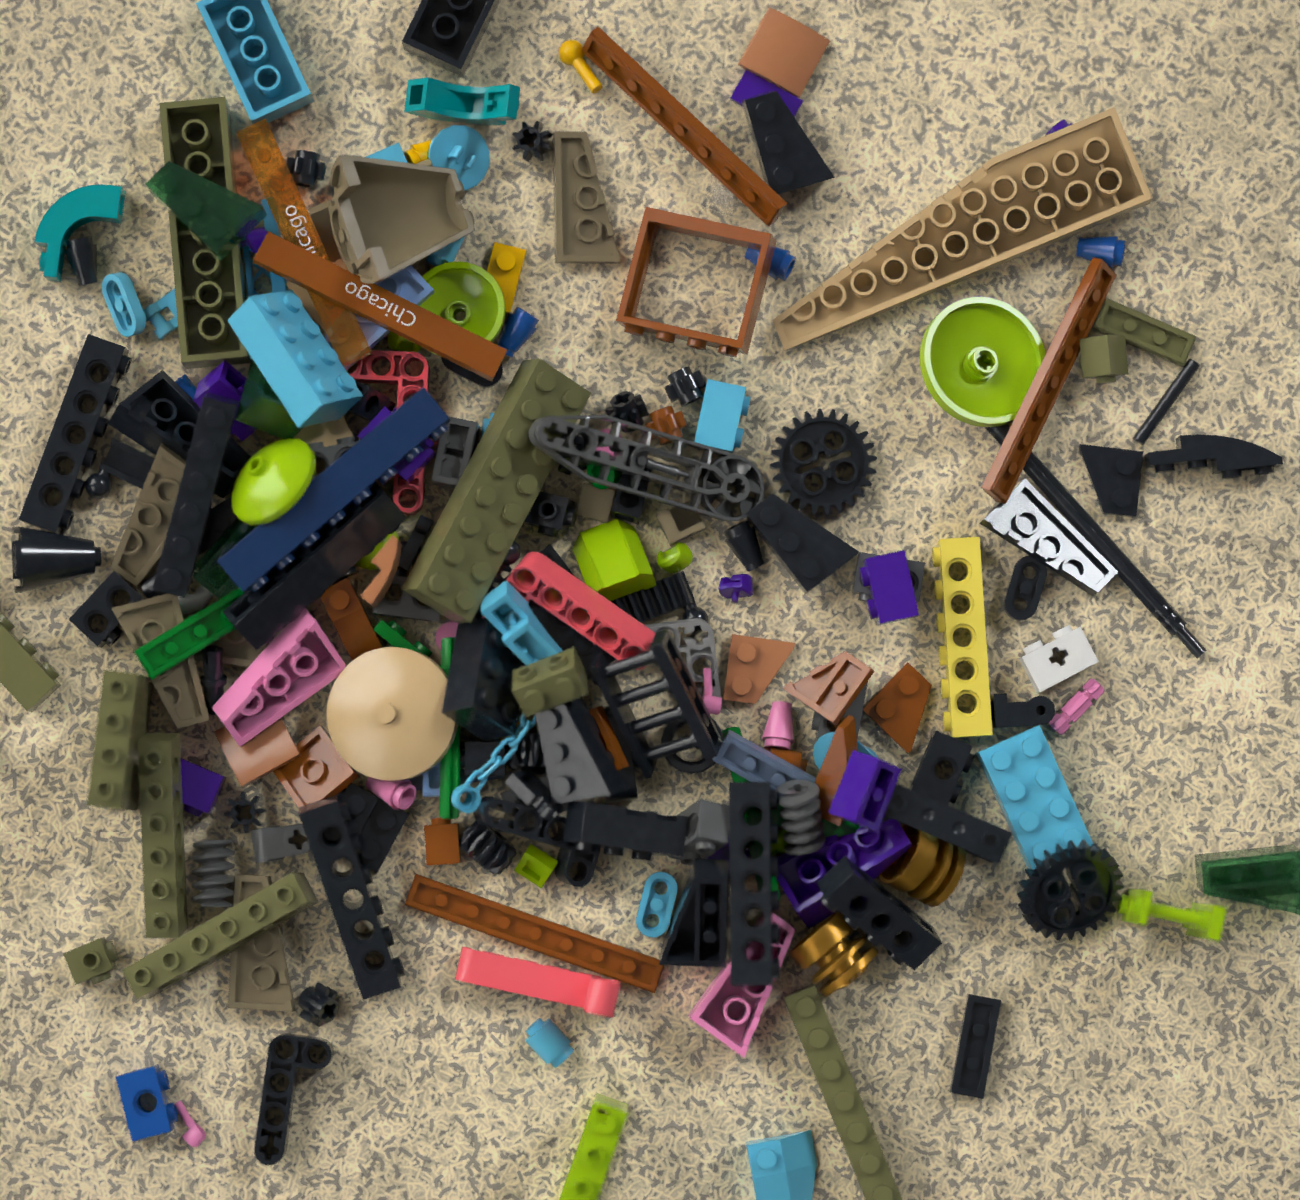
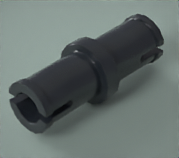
(213, 676)

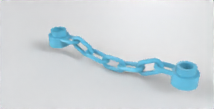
(473, 796)

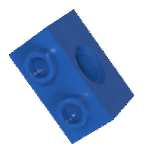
(141, 1121)

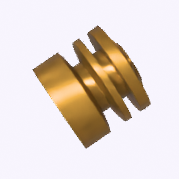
(927, 869)
(833, 954)

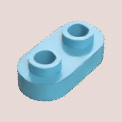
(123, 304)
(656, 904)

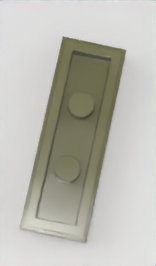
(1145, 332)

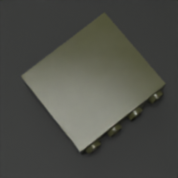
(120, 724)

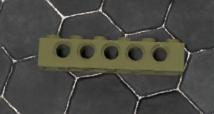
(162, 835)
(220, 935)

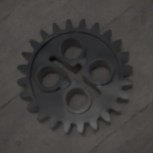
(833, 490)
(1093, 886)

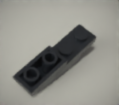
(1226, 455)

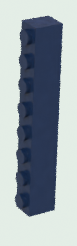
(335, 490)

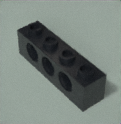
(847, 881)

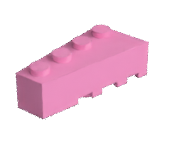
(279, 679)
(734, 1011)

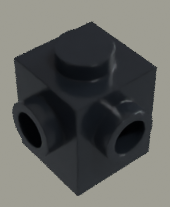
(552, 514)

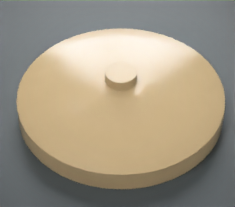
(390, 714)

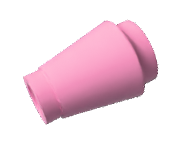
(779, 726)
(395, 793)

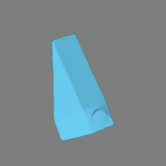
(783, 1166)

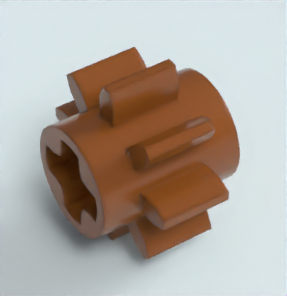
(667, 421)

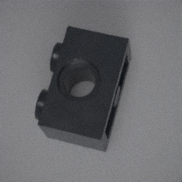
(948, 749)

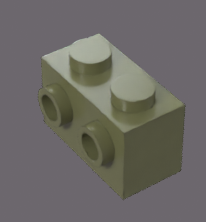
(549, 682)

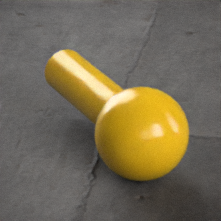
(572, 54)

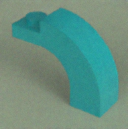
(461, 103)
(69, 213)

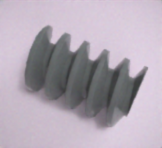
(801, 817)
(213, 873)

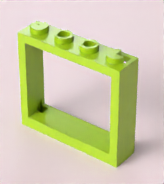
(595, 1149)

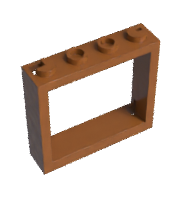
(704, 229)

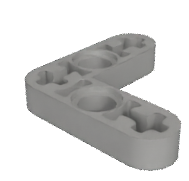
(693, 649)

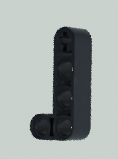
(538, 830)
(284, 1099)

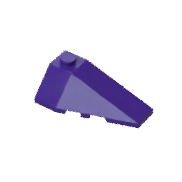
(865, 848)

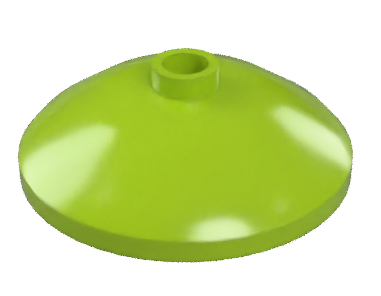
(467, 290)
(272, 481)

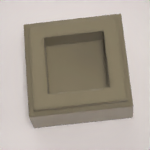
(595, 503)

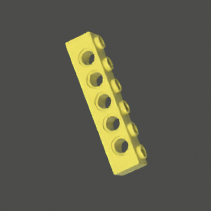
(968, 554)

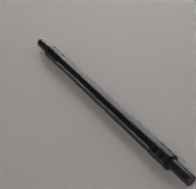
(1105, 546)

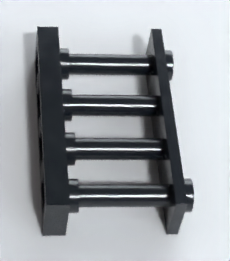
(676, 681)
(948, 824)

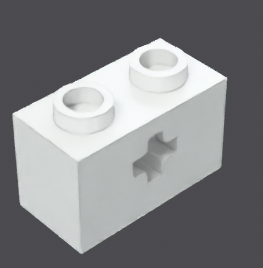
(1077, 657)

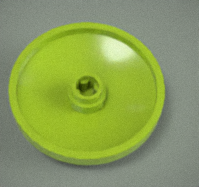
(980, 360)

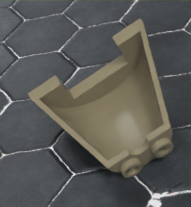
(393, 214)

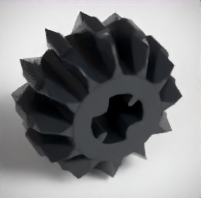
(528, 755)
(487, 847)

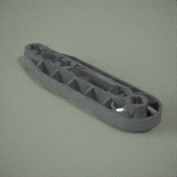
(631, 459)

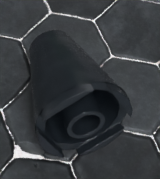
(50, 558)

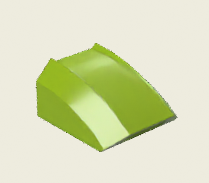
(613, 560)

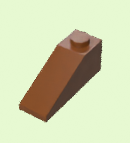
(350, 619)
(834, 766)

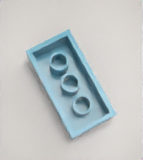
(256, 57)
(295, 358)
(1032, 794)

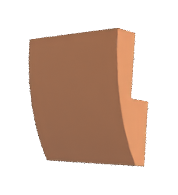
(784, 52)
(387, 561)
(260, 754)

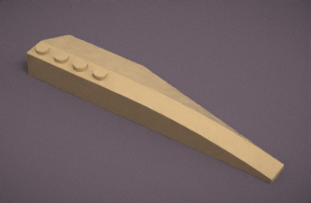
(984, 221)

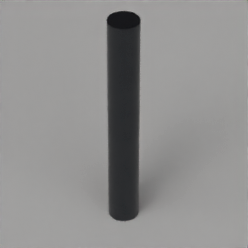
(1166, 401)

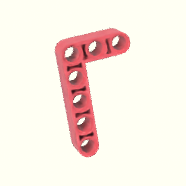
(406, 386)
(568, 606)
(539, 981)

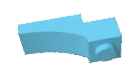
(518, 624)

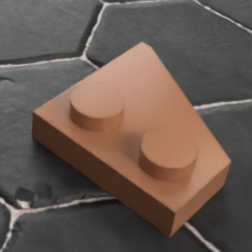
(753, 666)

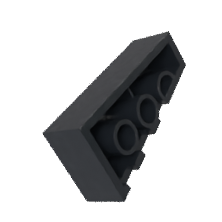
(168, 415)

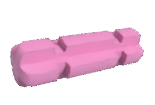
(1076, 706)

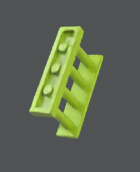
(1200, 920)

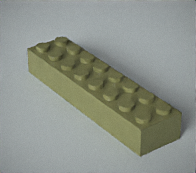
(206, 289)
(492, 495)

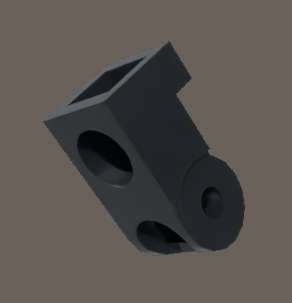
(370, 403)
(626, 505)
(1033, 712)

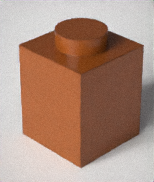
(442, 842)

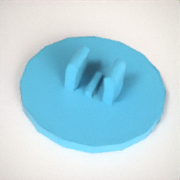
(462, 150)

